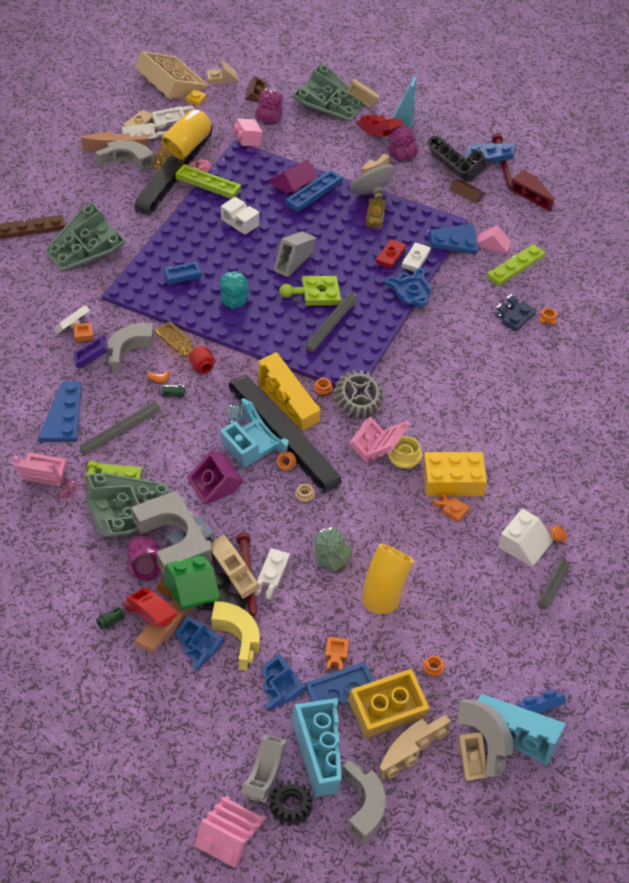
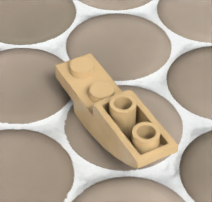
(234, 566)
(407, 746)

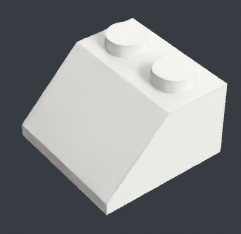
(525, 538)

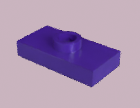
(91, 351)

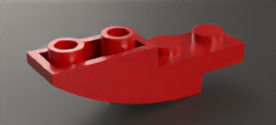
(378, 125)
(150, 607)

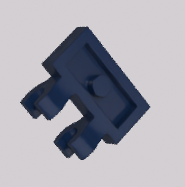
(518, 316)

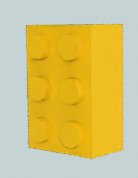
(454, 473)
(388, 703)

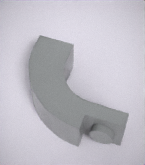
(125, 151)
(126, 339)
(493, 728)
(266, 768)
(369, 818)

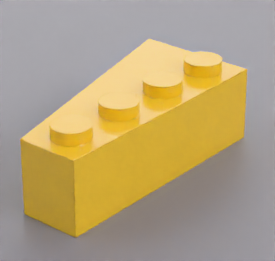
(287, 392)

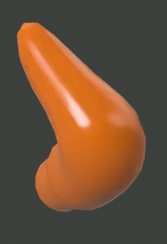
(161, 379)

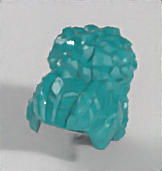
(233, 289)

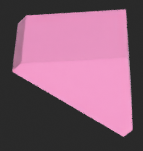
(494, 240)

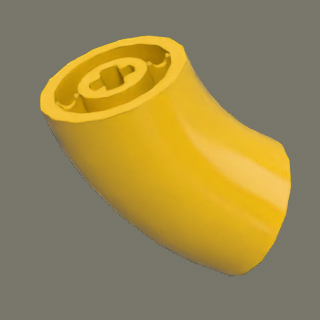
(187, 133)
(386, 579)

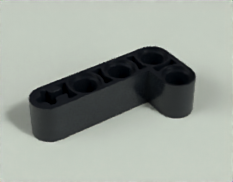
(465, 168)

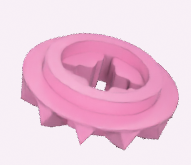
(201, 164)

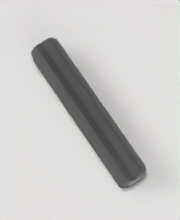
(553, 584)

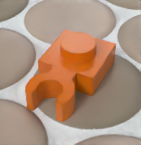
(452, 508)
(336, 652)

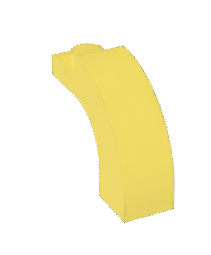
(240, 623)

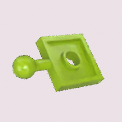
(311, 287)

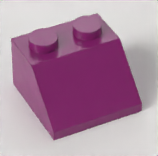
(294, 177)
(214, 477)

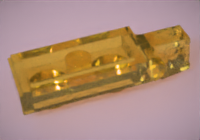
(162, 156)
(376, 211)
(175, 338)

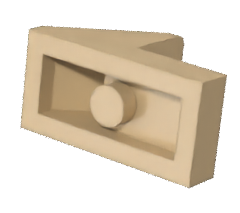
(225, 75)
(472, 755)

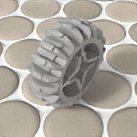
(355, 384)

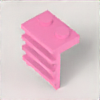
(374, 441)
(41, 468)
(227, 831)

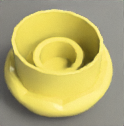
(406, 453)

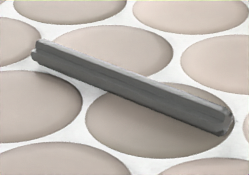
(331, 321)
(119, 428)

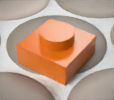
(83, 332)

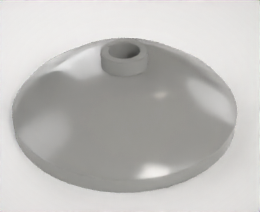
(373, 180)

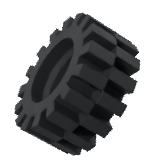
(293, 790)

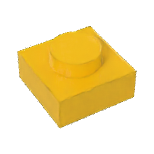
(196, 97)

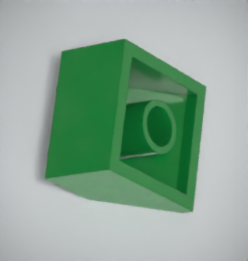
(191, 581)

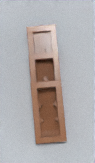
(99, 141)
(153, 636)

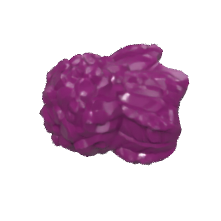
(269, 106)
(402, 143)
(143, 558)

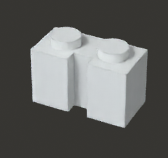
(239, 215)

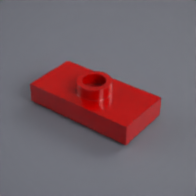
(390, 253)

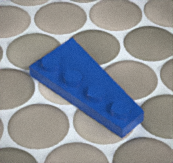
(63, 416)

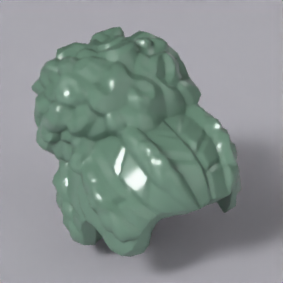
(331, 549)

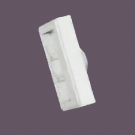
(416, 257)
(72, 319)

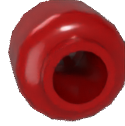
(201, 359)

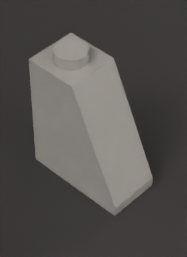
(293, 252)

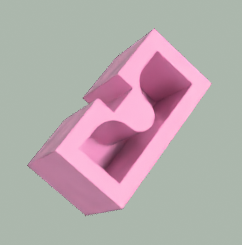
(248, 132)

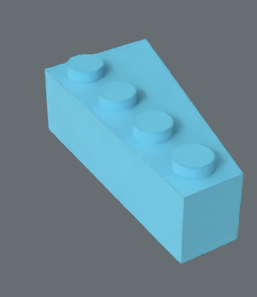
(530, 731)

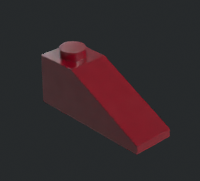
(532, 189)

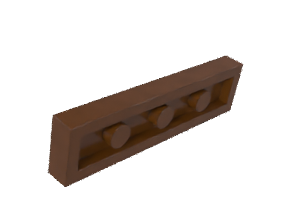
(32, 226)

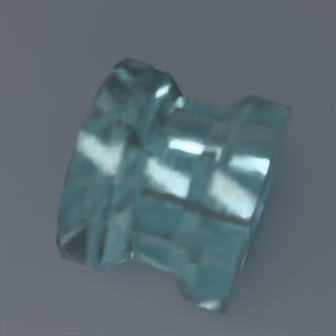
(236, 412)

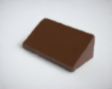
(254, 89)
(467, 191)

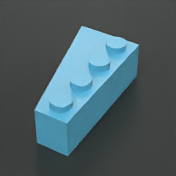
(319, 744)

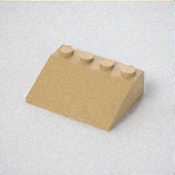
(169, 74)

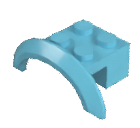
(251, 441)

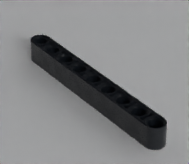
(163, 181)
(306, 455)

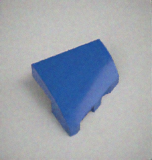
(198, 641)
(280, 682)

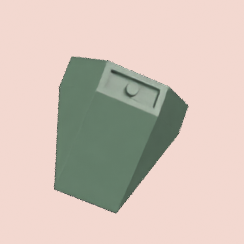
(328, 94)
(84, 239)
(112, 498)

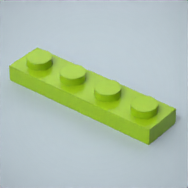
(208, 181)
(516, 264)

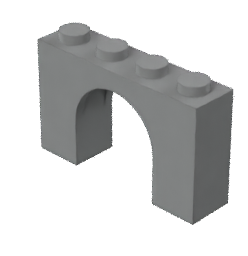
(172, 511)

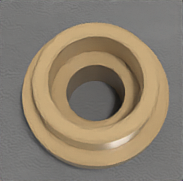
(305, 488)

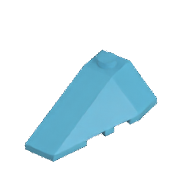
(406, 107)

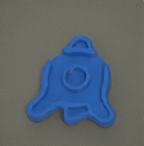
(411, 289)

